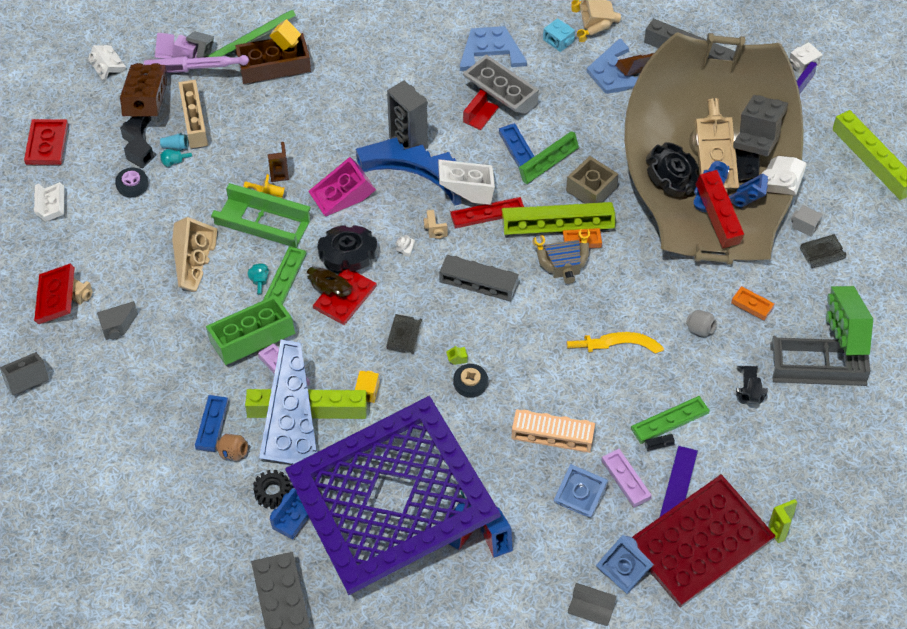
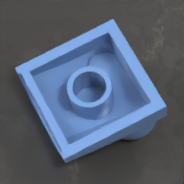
(580, 491)
(625, 563)

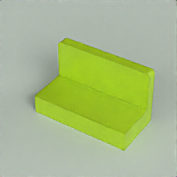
(781, 519)

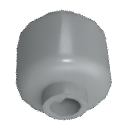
(701, 323)

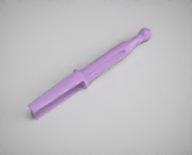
(184, 64)

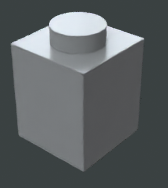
(806, 220)

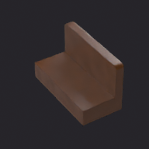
(633, 65)
(278, 165)

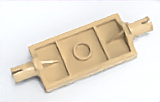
(715, 143)

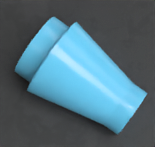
(175, 142)

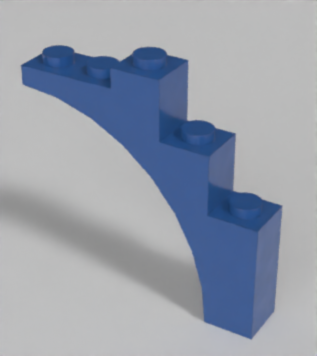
(416, 160)

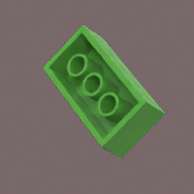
(850, 320)
(250, 330)

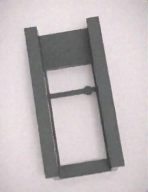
(855, 373)

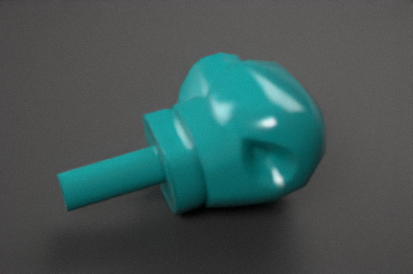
(170, 157)
(258, 274)

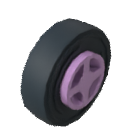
(131, 182)

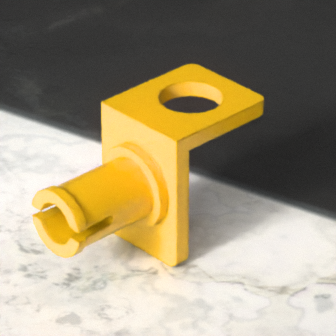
(266, 188)

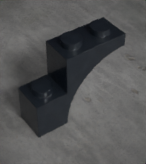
(137, 149)

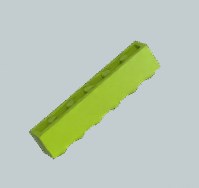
(872, 152)
(558, 218)
(323, 403)

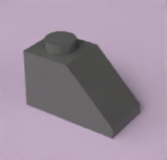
(117, 320)

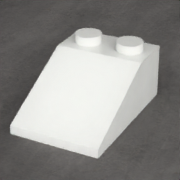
(468, 180)

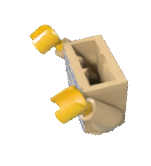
(596, 16)

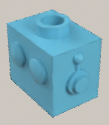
(558, 35)

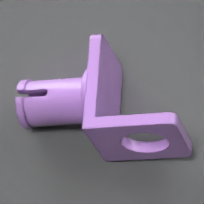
(164, 45)

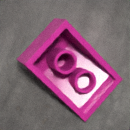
(342, 188)

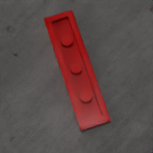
(483, 213)

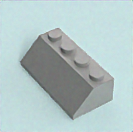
(503, 84)

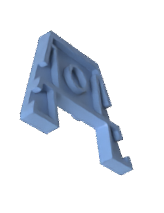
(491, 42)
(605, 72)

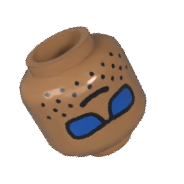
(232, 447)

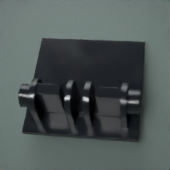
(747, 164)

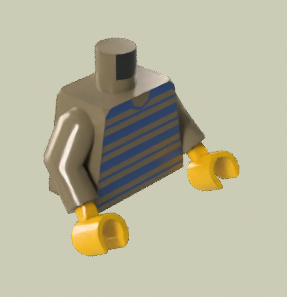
(563, 258)

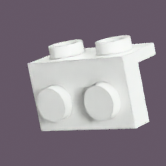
(105, 60)
(49, 201)

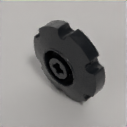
(672, 169)
(347, 248)

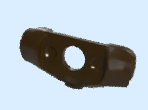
(338, 285)

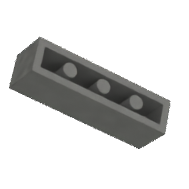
(478, 277)

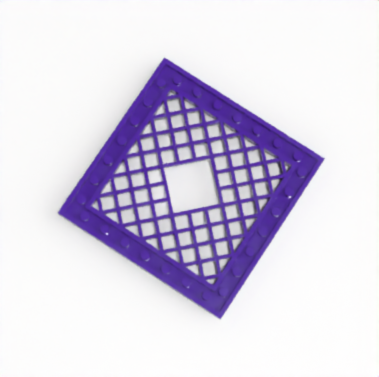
(413, 548)

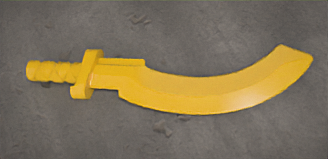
(616, 338)

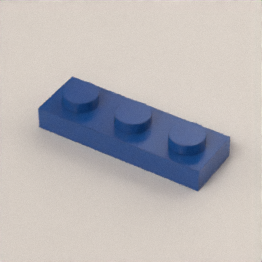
(516, 144)
(211, 423)

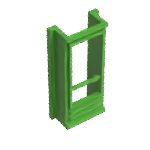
(240, 198)

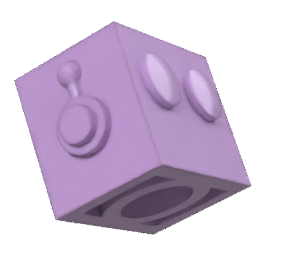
(184, 48)

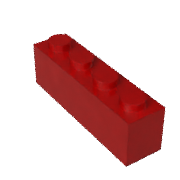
(719, 209)

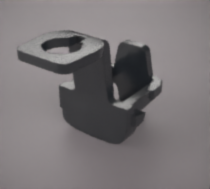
(752, 386)

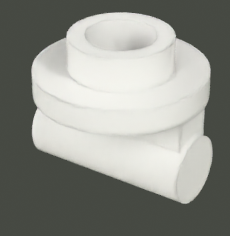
(405, 245)

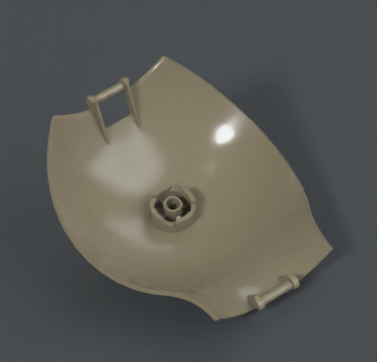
(664, 109)

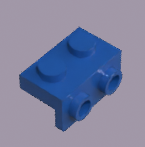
(750, 191)
(289, 515)

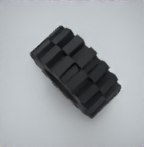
(268, 479)

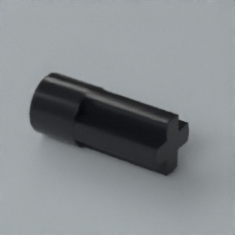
(659, 442)

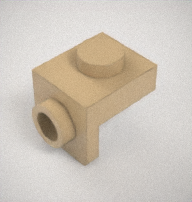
(435, 230)

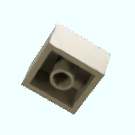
(592, 181)

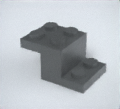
(760, 125)

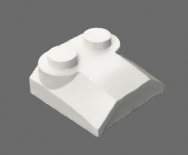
(784, 175)

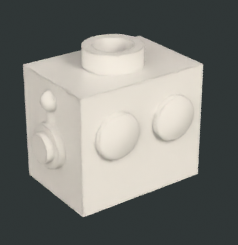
(803, 56)

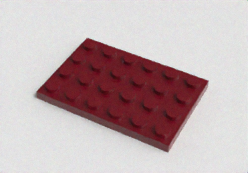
(702, 540)

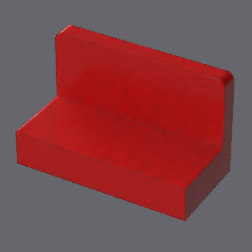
(479, 111)

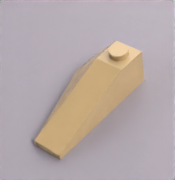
(191, 247)

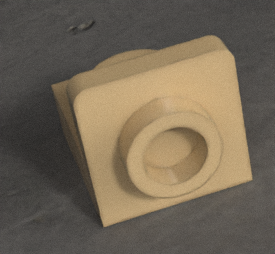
(81, 291)

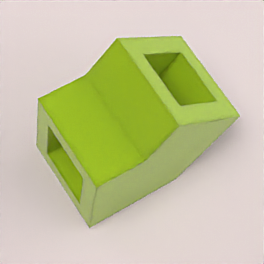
(457, 355)

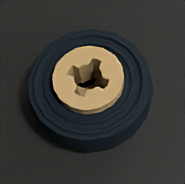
(466, 386)

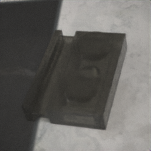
(823, 251)
(404, 334)

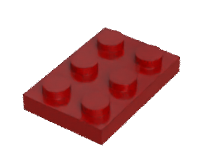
(46, 142)
(54, 293)
(343, 308)

